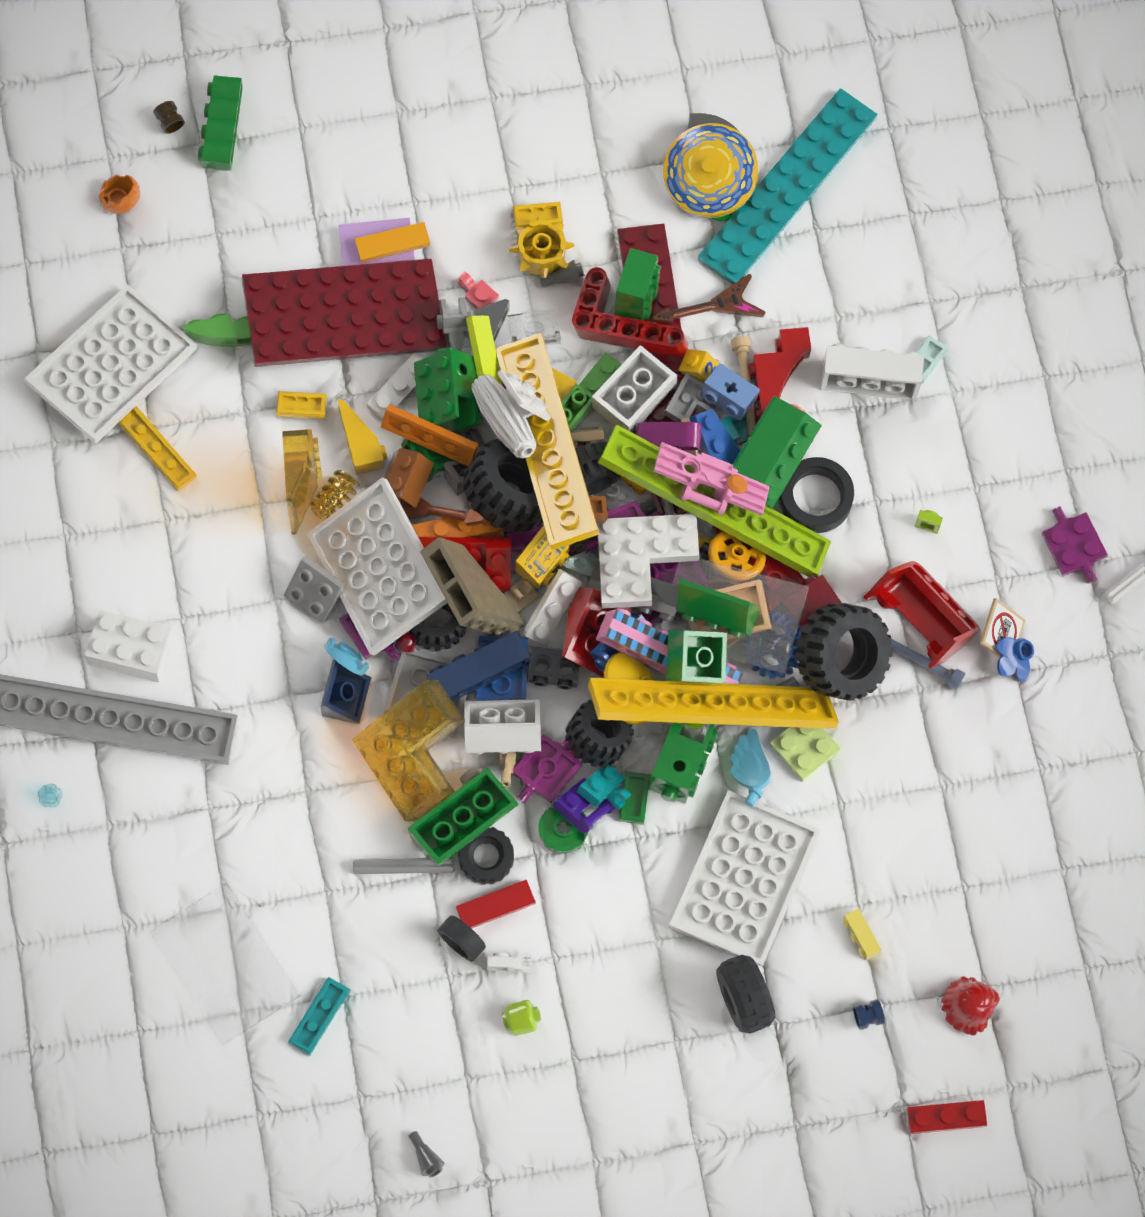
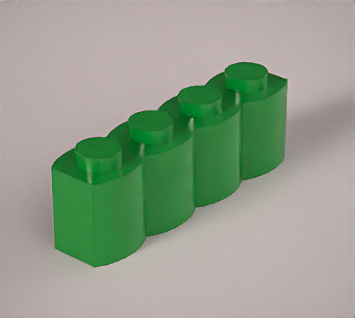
(222, 122)

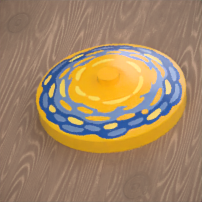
(710, 170)

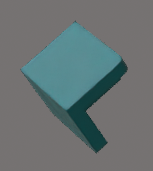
(736, 429)

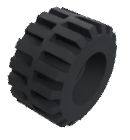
(595, 475)
(439, 636)
(590, 745)

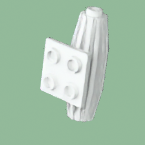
(508, 410)

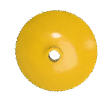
(625, 667)

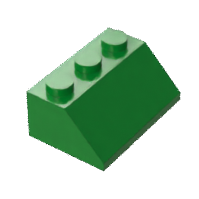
(716, 609)

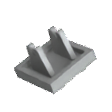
(314, 589)

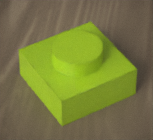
(929, 521)

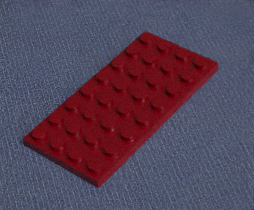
(342, 312)

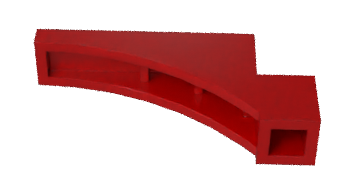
(773, 370)

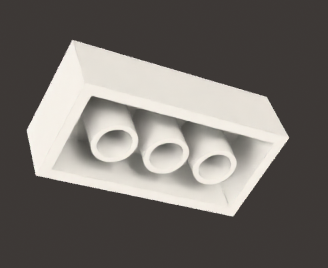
(872, 372)

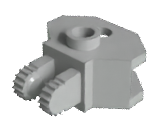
(453, 324)

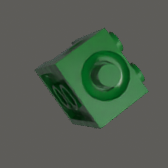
(446, 390)
(680, 763)

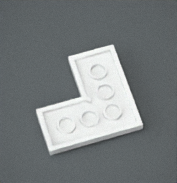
(629, 548)

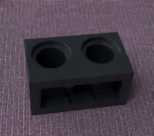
(553, 676)

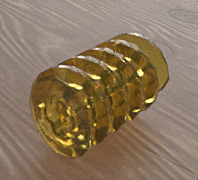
(333, 494)

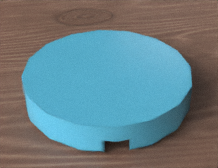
(346, 656)

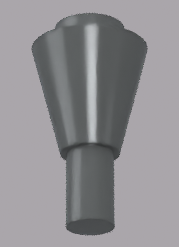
(568, 275)
(428, 1160)

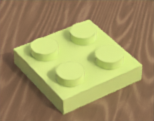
(804, 749)

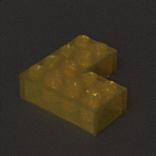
(399, 746)

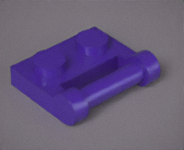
(572, 805)

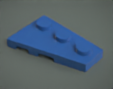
(715, 437)

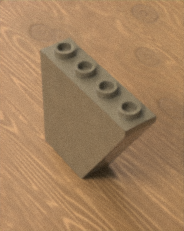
(470, 590)

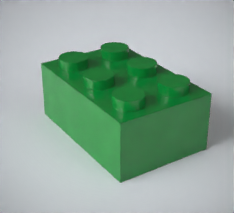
(637, 285)

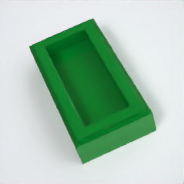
(635, 805)

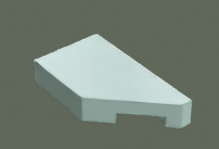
(582, 562)

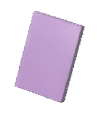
(350, 231)

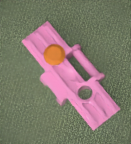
(715, 473)

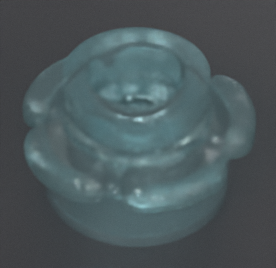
(48, 789)

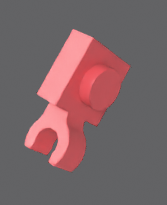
(478, 294)

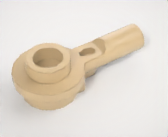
(506, 764)

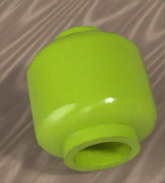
(521, 1017)

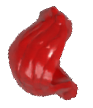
(969, 1005)

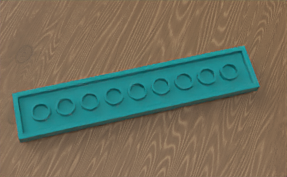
(787, 187)

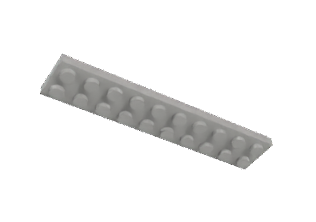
(116, 719)

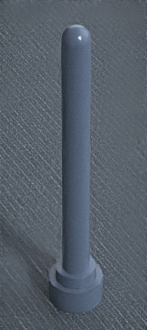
(951, 676)

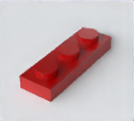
(946, 1117)

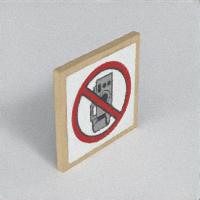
(1001, 623)

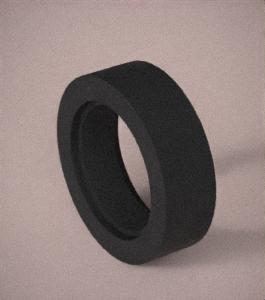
(834, 472)

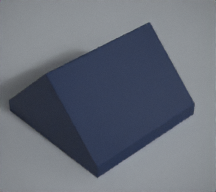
(344, 694)

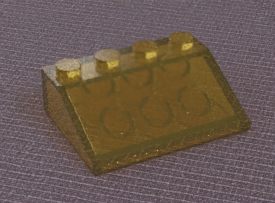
(301, 469)

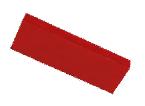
(496, 904)

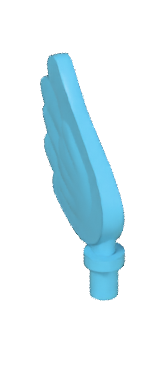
(750, 766)

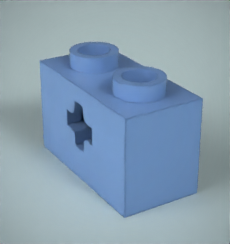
(729, 392)

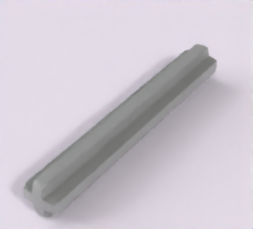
(406, 865)

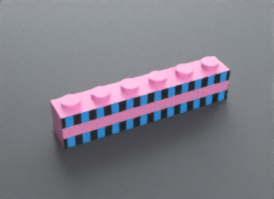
(644, 642)

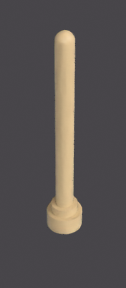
(741, 347)

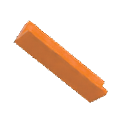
(429, 435)

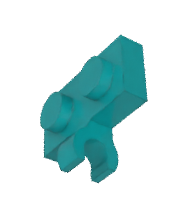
(604, 785)

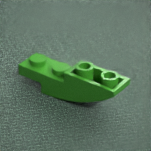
(219, 331)
(579, 400)

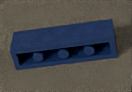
(482, 666)

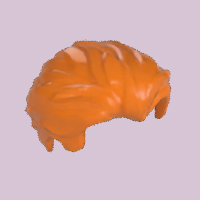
(119, 194)

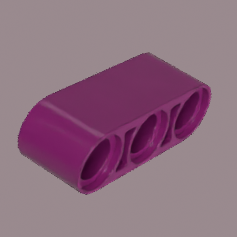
(677, 434)

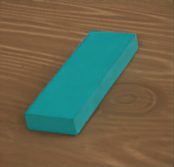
(319, 1016)

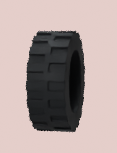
(496, 872)

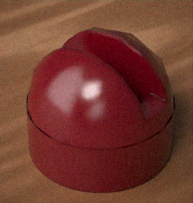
(406, 643)

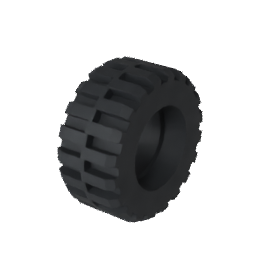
(496, 499)
(869, 654)

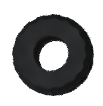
(745, 994)

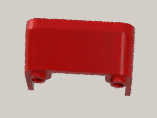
(927, 608)

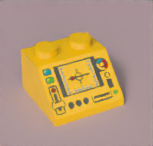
(540, 561)

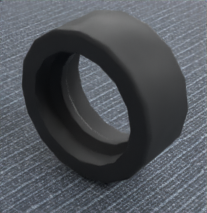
(461, 938)

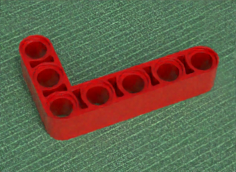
(620, 325)

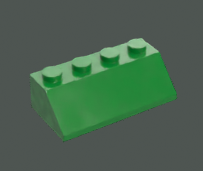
(776, 446)
(461, 817)

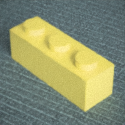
(861, 934)

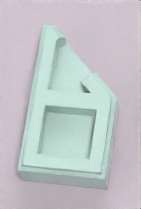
(933, 353)

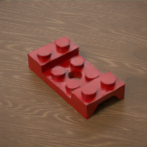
(490, 554)

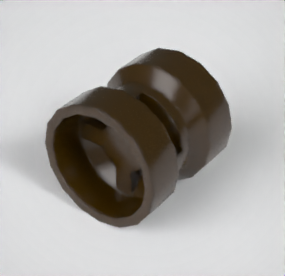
(167, 114)

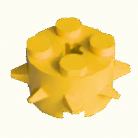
(541, 260)

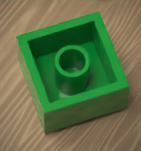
(696, 656)

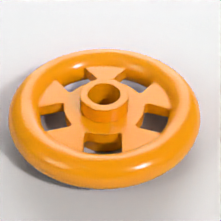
(717, 545)

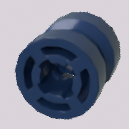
(868, 1014)

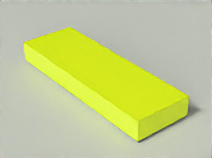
(483, 346)

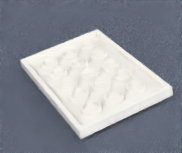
(111, 363)
(380, 562)
(744, 878)

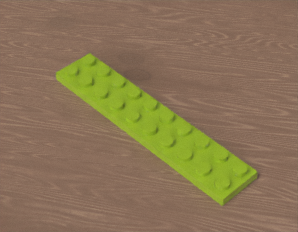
(768, 533)

